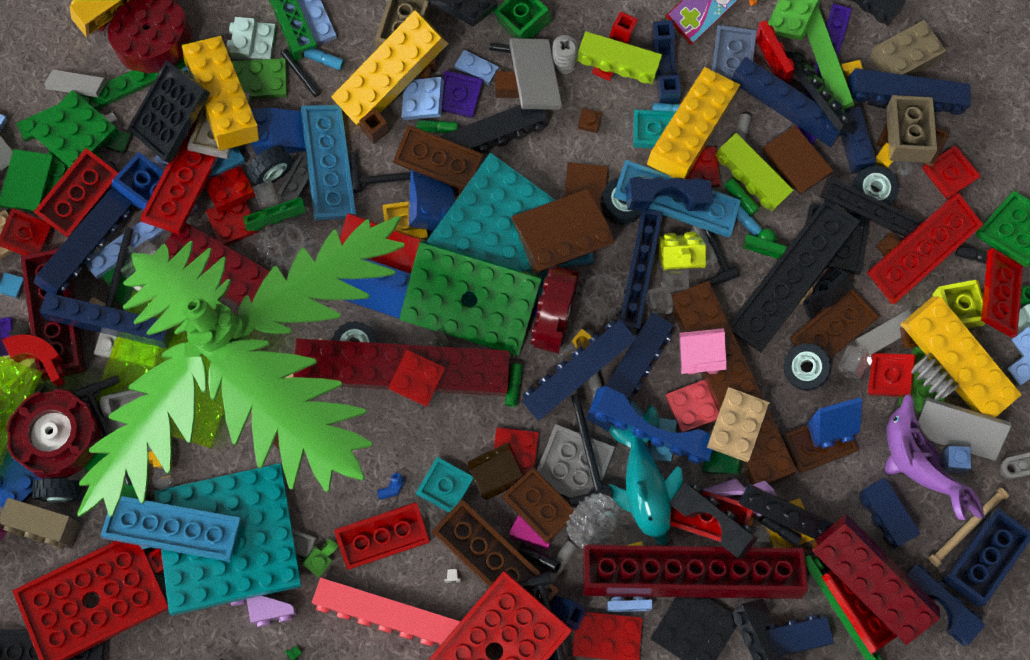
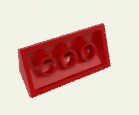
(708, 525)
(381, 535)

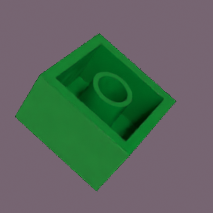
(523, 17)

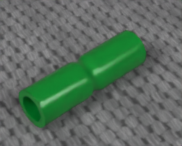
(440, 127)
(739, 193)
(513, 388)

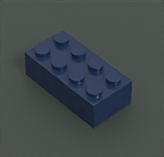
(987, 557)

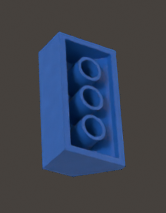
(385, 292)

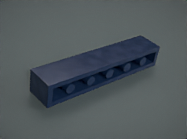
(880, 86)
(785, 101)
(83, 242)
(640, 269)
(102, 320)
(637, 361)
(578, 369)

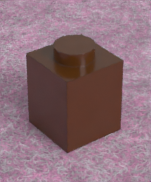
(506, 84)
(374, 126)

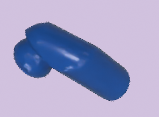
(394, 487)

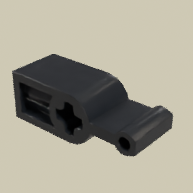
(828, 291)

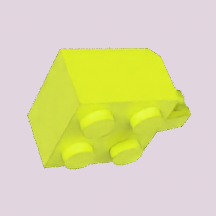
(682, 251)
(964, 300)

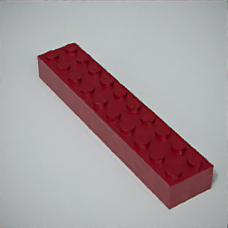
(376, 363)
(693, 572)

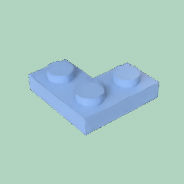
(1021, 368)

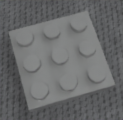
(566, 463)

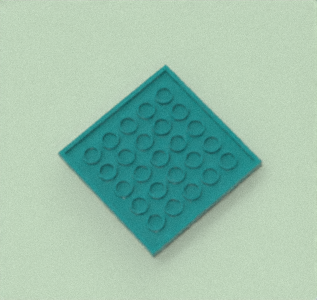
(482, 214)
(264, 549)

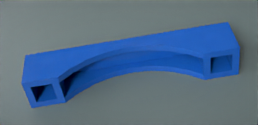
(615, 408)

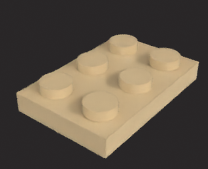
(738, 424)

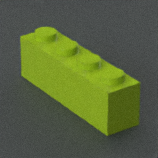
(619, 58)
(753, 172)

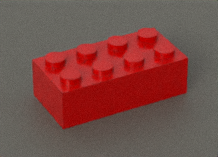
(76, 193)

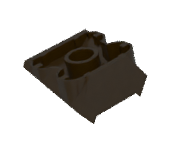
(495, 471)

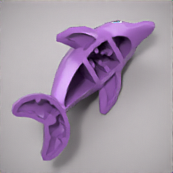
(922, 462)

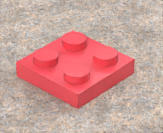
(692, 406)

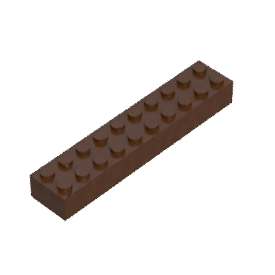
(699, 310)

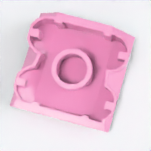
(702, 351)

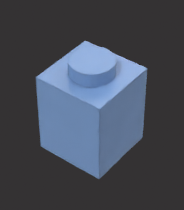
(956, 459)

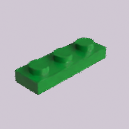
(274, 214)

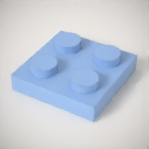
(423, 99)

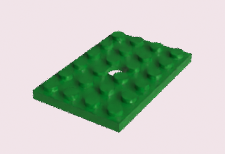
(502, 293)

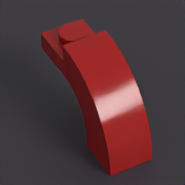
(621, 31)
(32, 347)

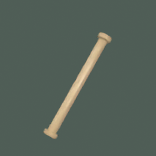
(936, 559)

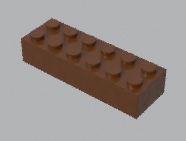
(483, 548)

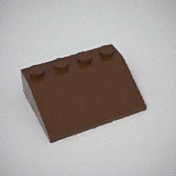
(562, 231)

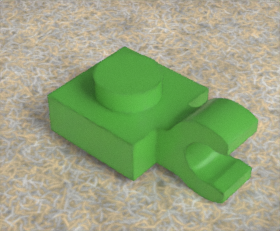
(318, 560)

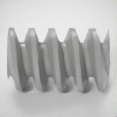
(565, 54)
(934, 377)

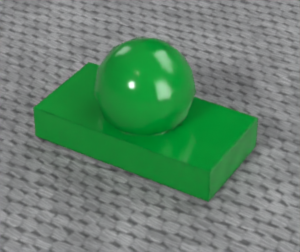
(764, 244)

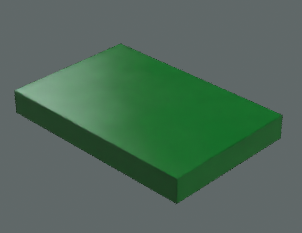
(26, 180)

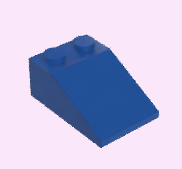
(278, 128)
(138, 180)
(428, 201)
(836, 423)

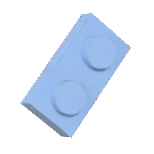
(476, 67)
(618, 604)

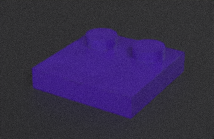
(460, 94)

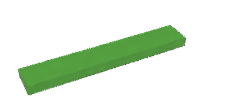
(828, 61)

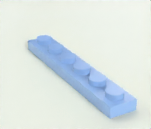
(106, 257)

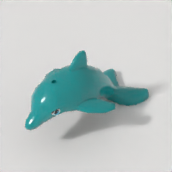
(646, 490)

